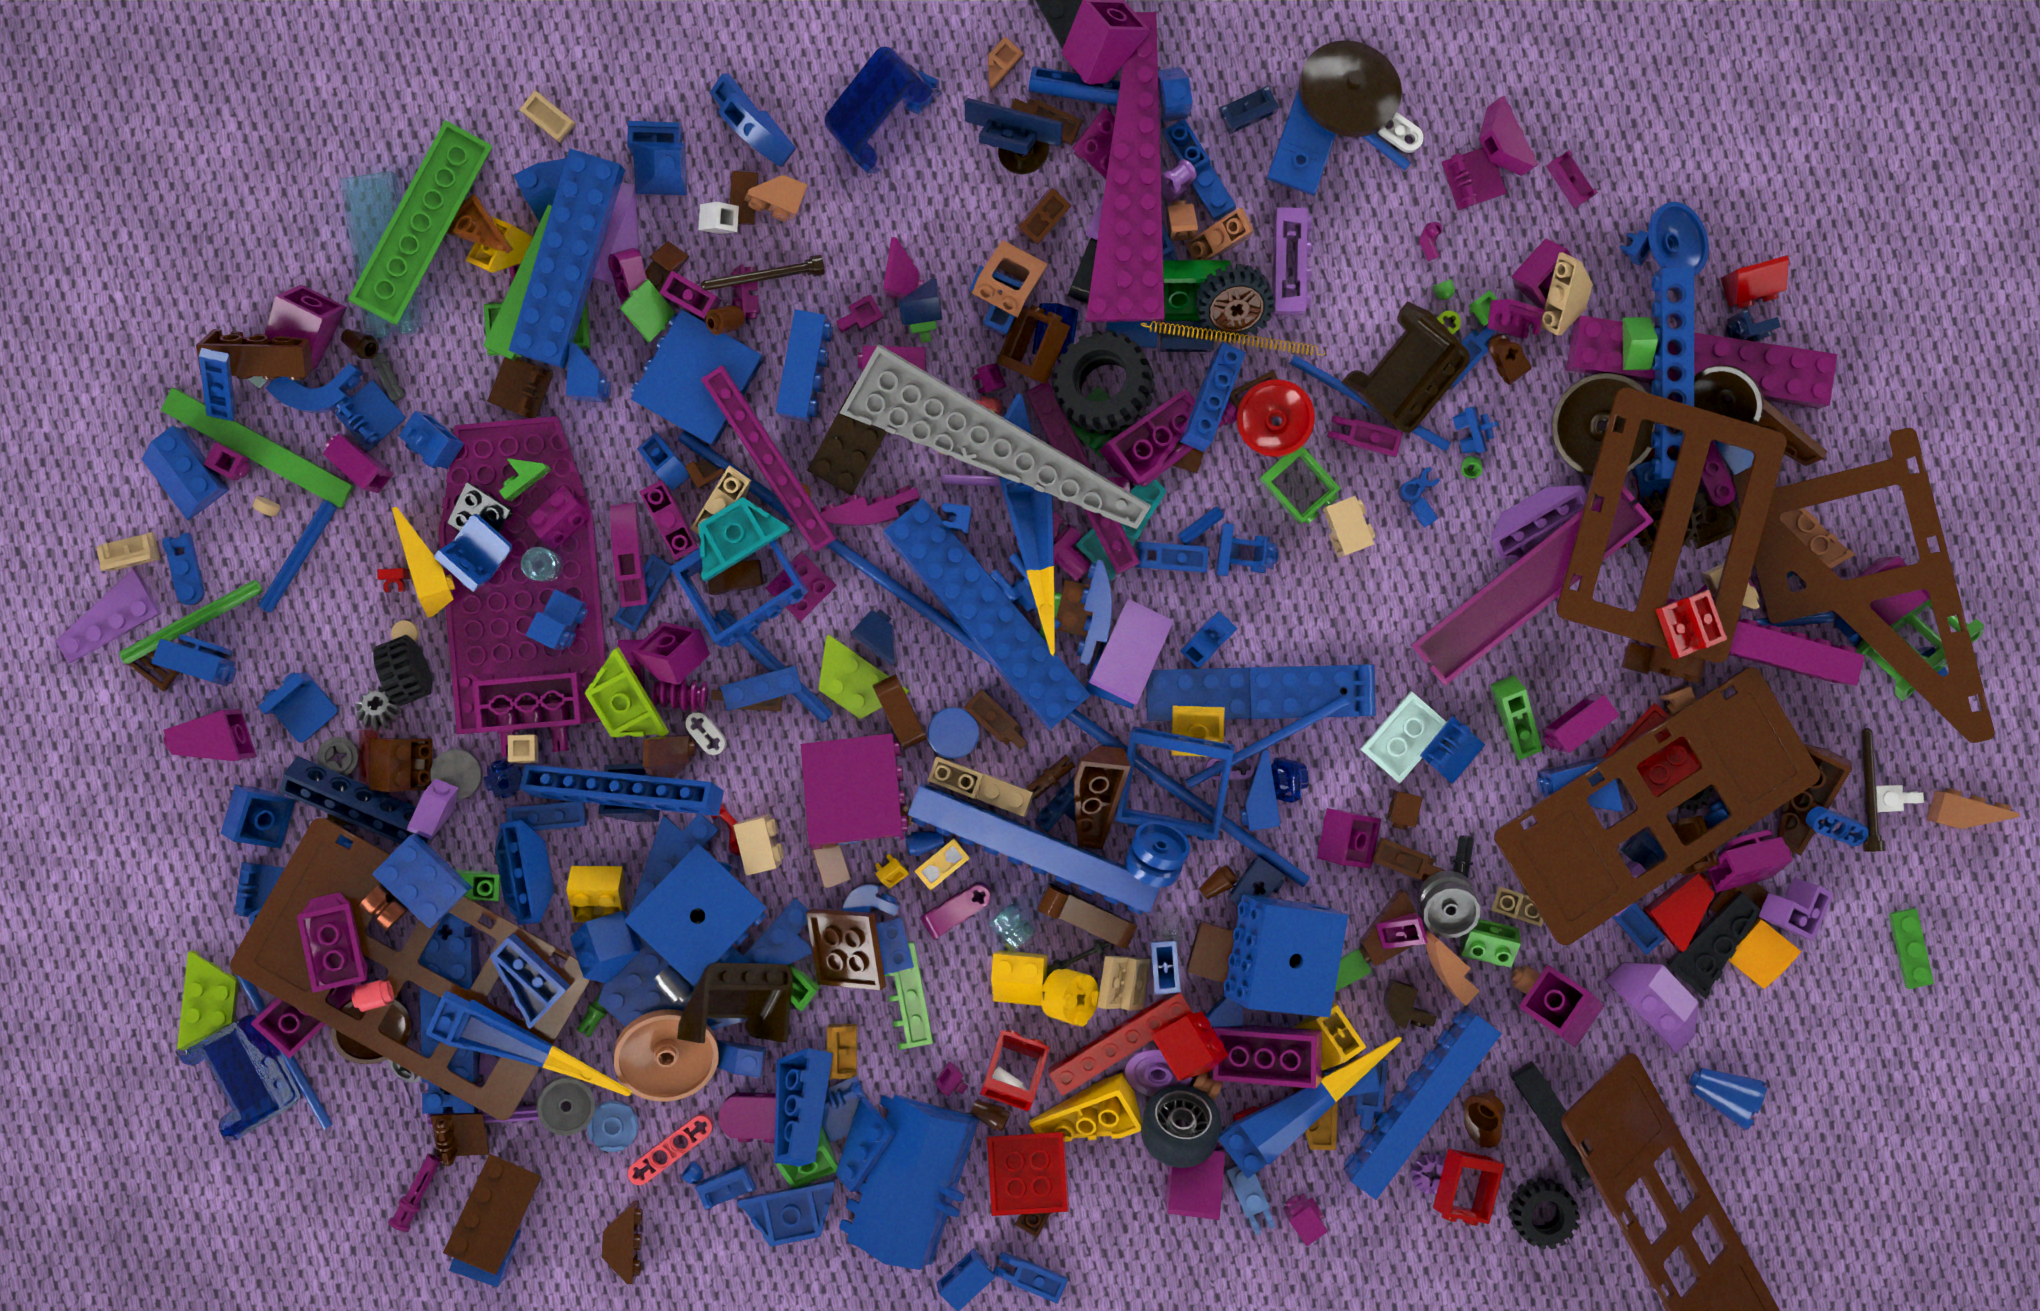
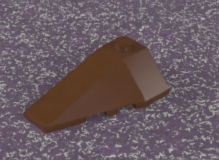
(667, 754)
(1833, 773)
(1097, 793)

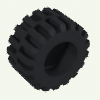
(402, 670)
(1558, 1228)

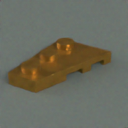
(1323, 1132)

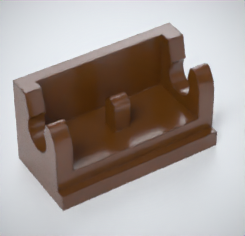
(1043, 216)
(1687, 830)

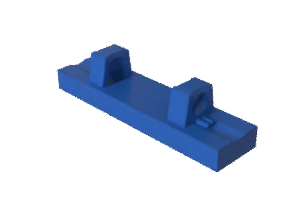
(217, 384)

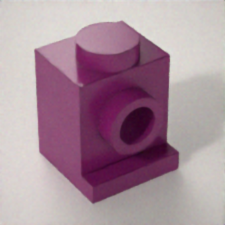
(219, 461)

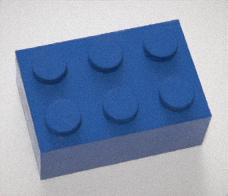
(422, 880)

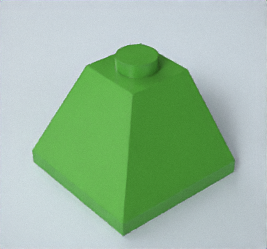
(823, 1166)

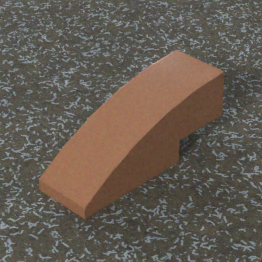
(1450, 969)

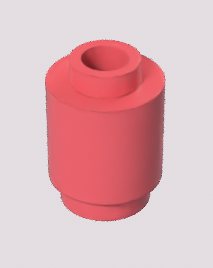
(372, 995)

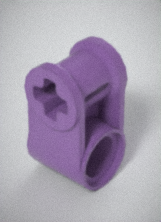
(1176, 181)

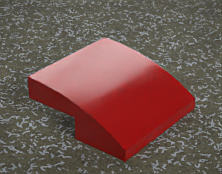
(1691, 624)

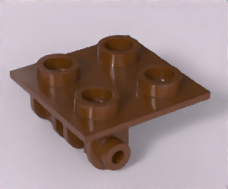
(520, 387)
(459, 1135)

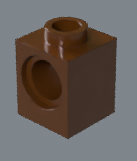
(1404, 810)

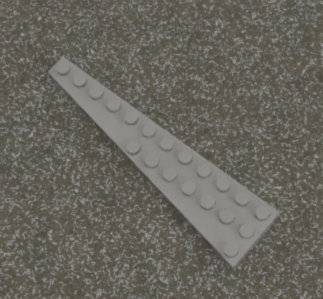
(931, 413)

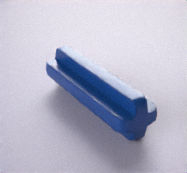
(1201, 525)

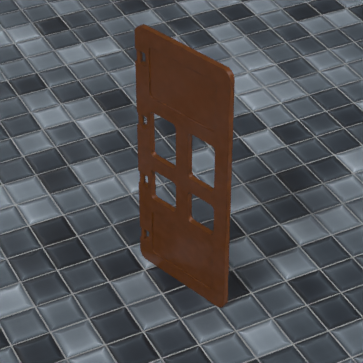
(1574, 863)
(1625, 1135)

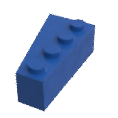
(800, 1105)

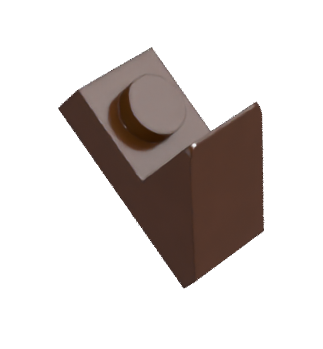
(665, 260)

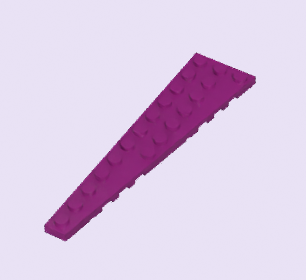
(1129, 242)

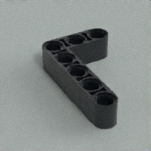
(1550, 1112)

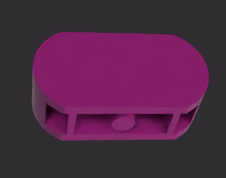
(749, 1116)

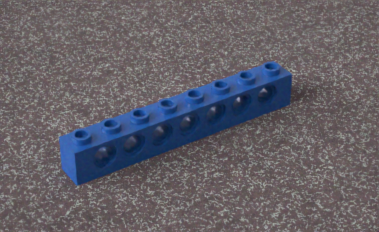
(1682, 284)
(622, 789)

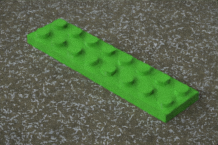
(420, 223)

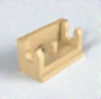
(128, 552)

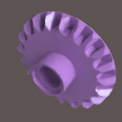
(1150, 1072)

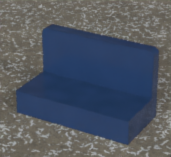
(1181, 343)

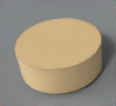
(266, 506)
(405, 628)

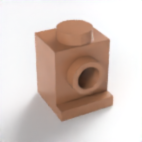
(1678, 699)

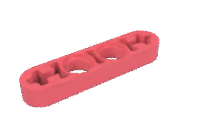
(669, 1147)

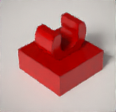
(393, 575)

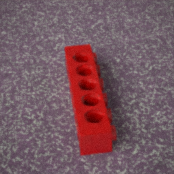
(1118, 1042)

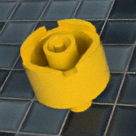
(1070, 996)

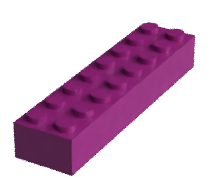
(1795, 652)

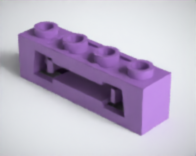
(1292, 219)

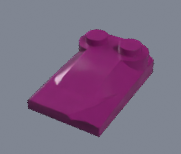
(331, 943)

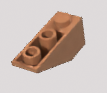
(1960, 812)

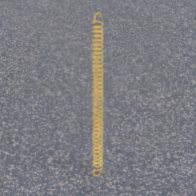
(1252, 344)

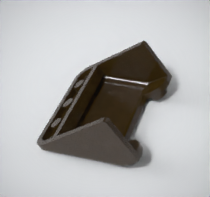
(1412, 371)
(740, 991)

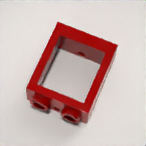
(1008, 1093)
(1485, 1193)

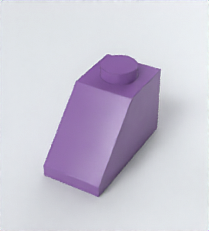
(433, 808)

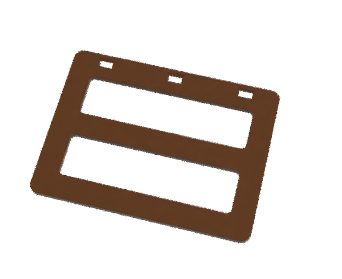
(1698, 431)

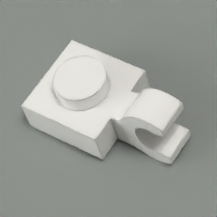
(1892, 798)

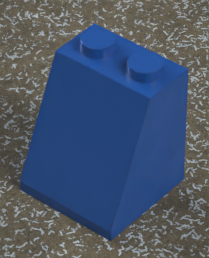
(1555, 778)

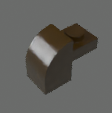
(1399, 1005)

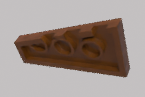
(1799, 444)

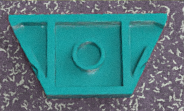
(735, 535)

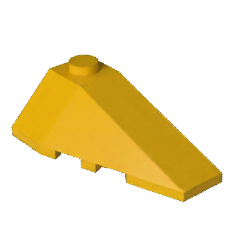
(428, 575)
(1095, 1112)

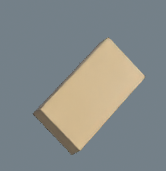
(547, 116)

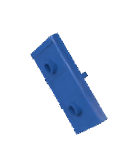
(1301, 151)

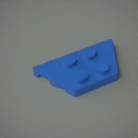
(790, 1213)

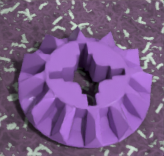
(1425, 1164)

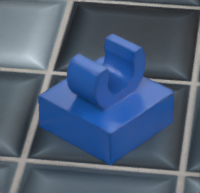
(1639, 248)

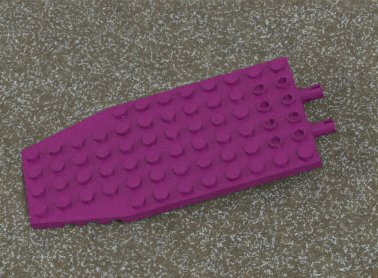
(496, 670)

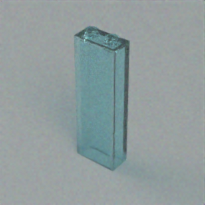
(369, 208)

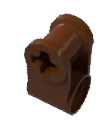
(1508, 358)

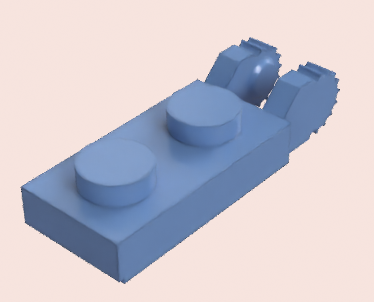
(1250, 1197)

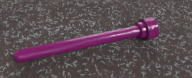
(1229, 417)

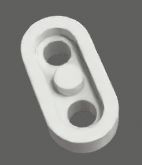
(1400, 129)

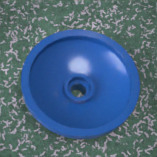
(1678, 237)

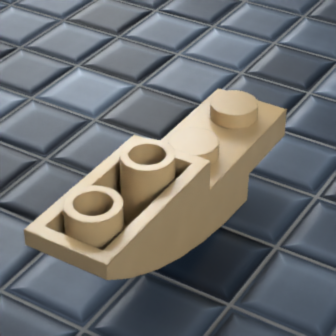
(980, 786)

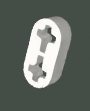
(701, 737)

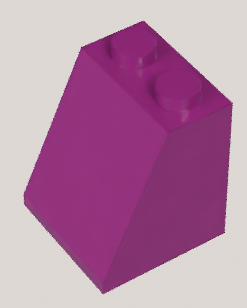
(1103, 39)
(305, 315)
(1897, 606)
(213, 736)
(1561, 1005)
(1197, 1189)

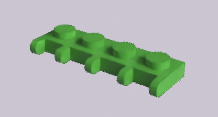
(912, 1005)

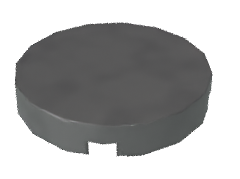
(458, 769)

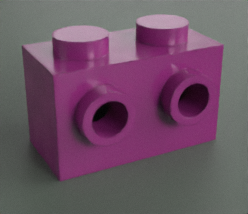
(1305, 1218)

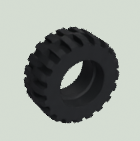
(1081, 361)

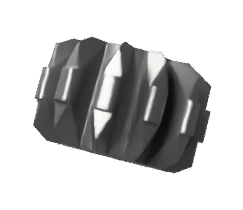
(376, 709)

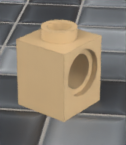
(522, 749)

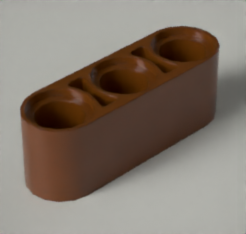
(899, 712)

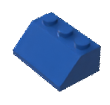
(181, 472)

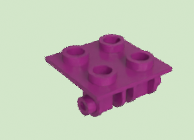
(1096, 142)
(1473, 178)
(814, 579)

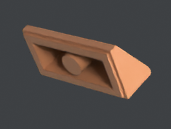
(831, 865)

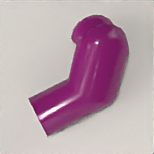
(1428, 239)

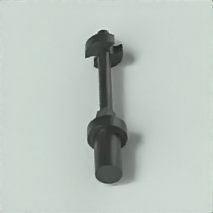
(1057, 964)

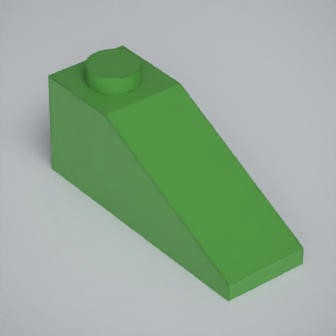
(1517, 716)

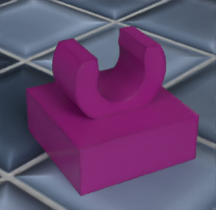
(990, 377)
(951, 1080)

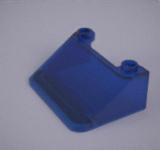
(871, 100)
(248, 1074)

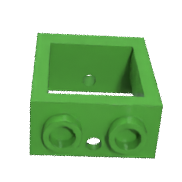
(1327, 498)

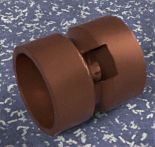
(384, 906)

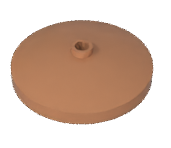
(660, 1065)

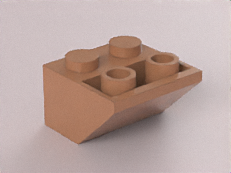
(778, 195)

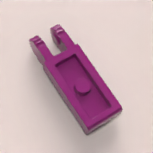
(1368, 436)

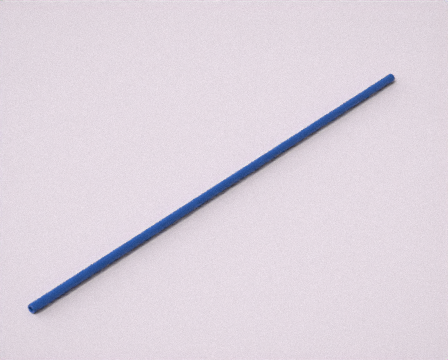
(956, 632)

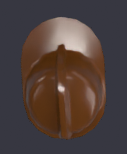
(1484, 1118)

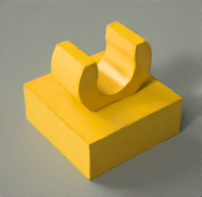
(892, 872)

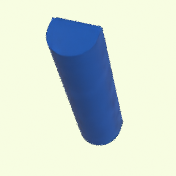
(1072, 86)

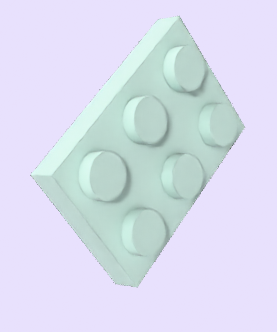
(1403, 737)

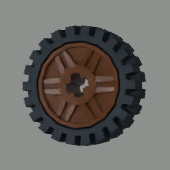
(1234, 301)

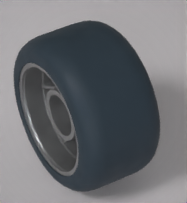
(1180, 1126)

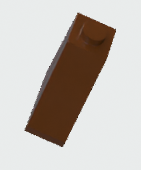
(1371, 944)

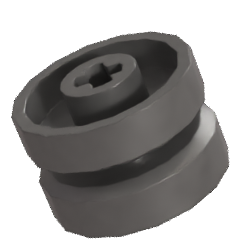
(1449, 904)
(550, 1101)

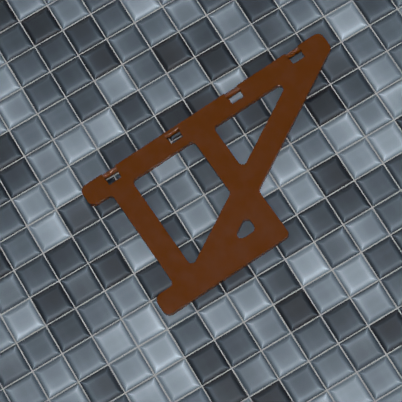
(1851, 599)

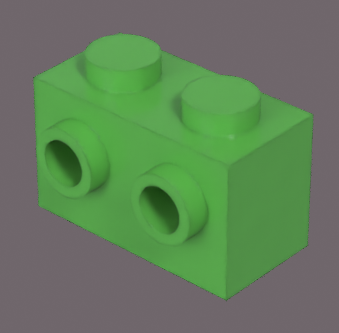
(1491, 943)

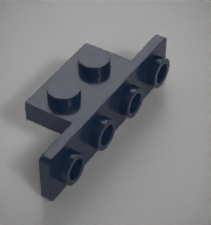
(1010, 127)
(1061, 804)

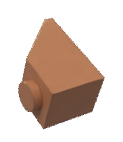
(1181, 221)

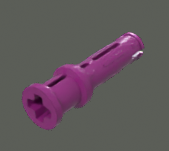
(411, 1205)

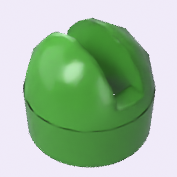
(1444, 290)
(1476, 469)

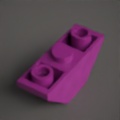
(1505, 139)
(669, 519)

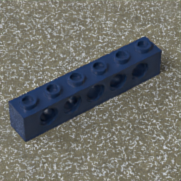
(348, 800)

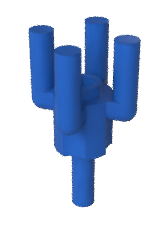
(1021, 590)

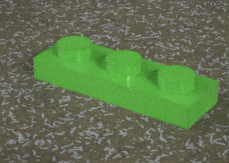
(1911, 948)

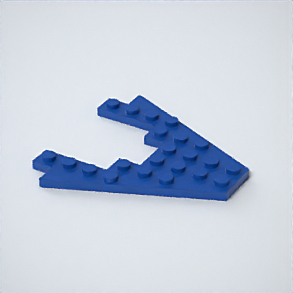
(634, 988)

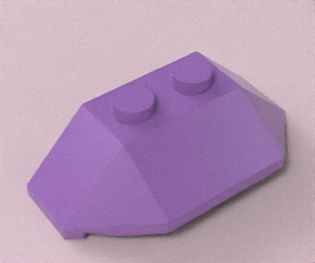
(1534, 519)
(1657, 1000)

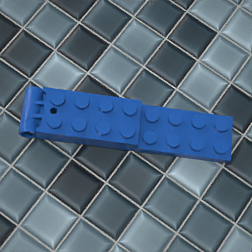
(1263, 691)

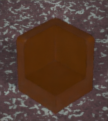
(704, 473)

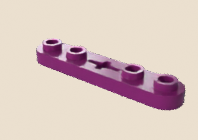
(1715, 477)

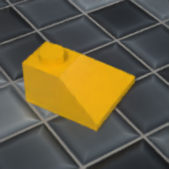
(495, 260)

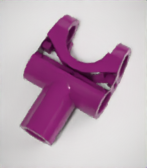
(1064, 554)

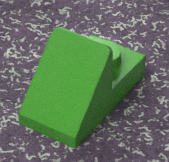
(528, 473)

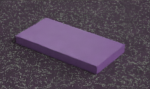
(1131, 651)

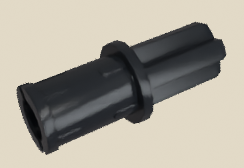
(1464, 855)

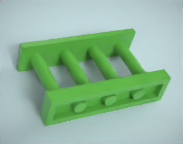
(1936, 661)

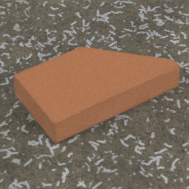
(1002, 60)

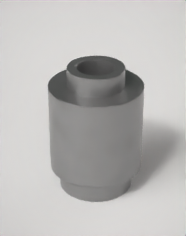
(673, 984)

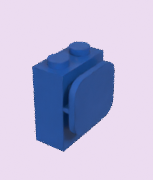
(196, 659)

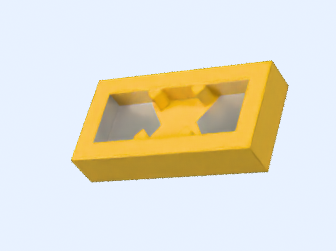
(942, 864)

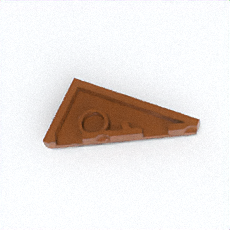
(478, 226)

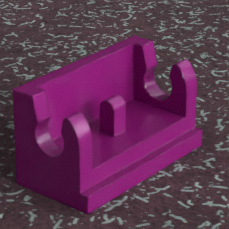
(1571, 179)
(1514, 317)

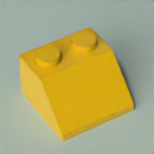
(1018, 977)

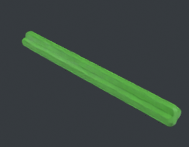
(191, 621)

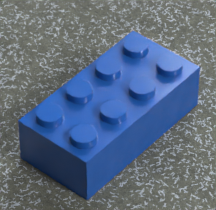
(803, 366)

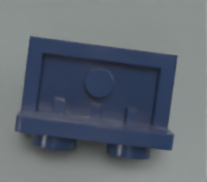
(1741, 327)

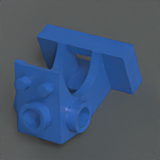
(1264, 554)

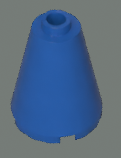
(1730, 1094)

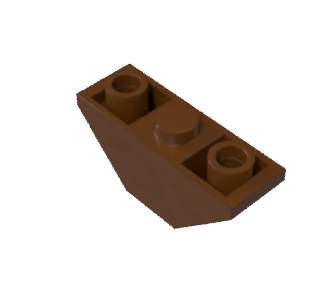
(622, 1241)

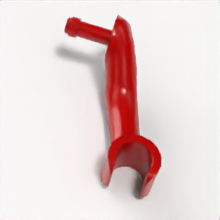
(730, 821)

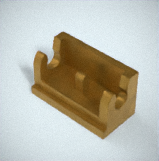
(843, 1045)

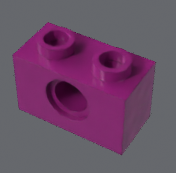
(689, 295)

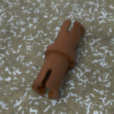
(1051, 776)

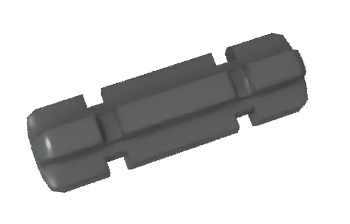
(387, 377)

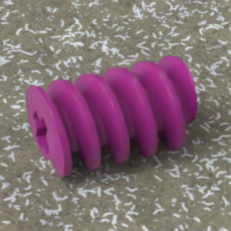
(682, 694)

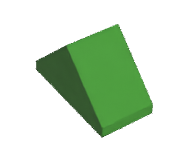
(1638, 343)
(802, 988)

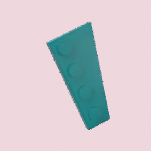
(1090, 543)

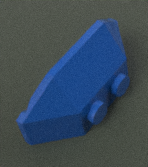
(523, 871)

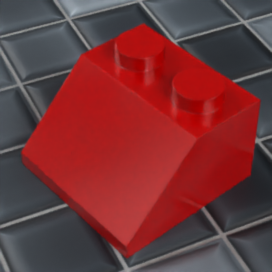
(1756, 282)
(1190, 1046)

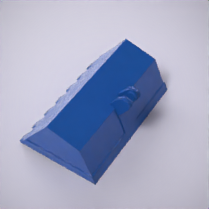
(912, 1184)

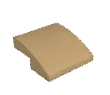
(1124, 982)

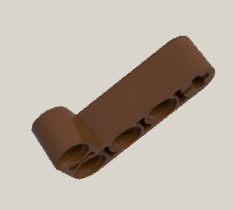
(1086, 915)

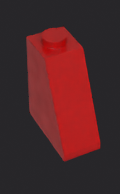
(1681, 909)

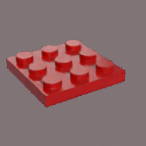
(1666, 765)
(1028, 1174)

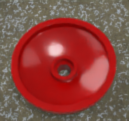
(1274, 400)

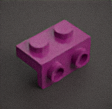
(557, 517)

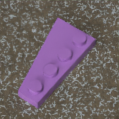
(112, 616)

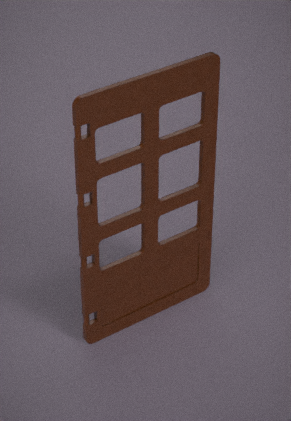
(276, 962)

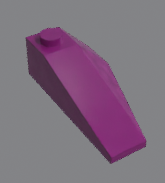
(1147, 443)

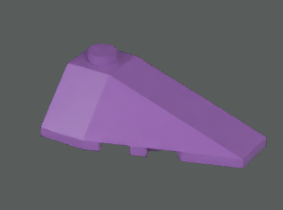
(621, 232)

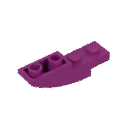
(859, 513)
(627, 554)

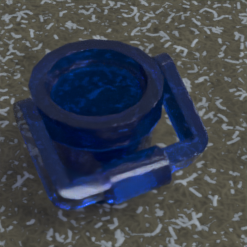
(1289, 777)

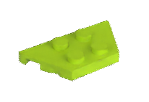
(850, 679)
(623, 701)
(207, 999)

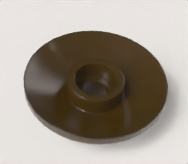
(1024, 165)

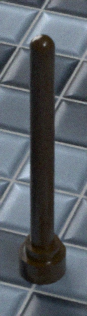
(812, 266)
(1874, 840)

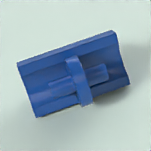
(1470, 419)

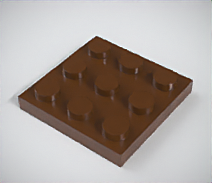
(846, 949)

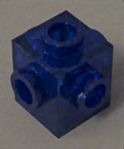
(503, 778)

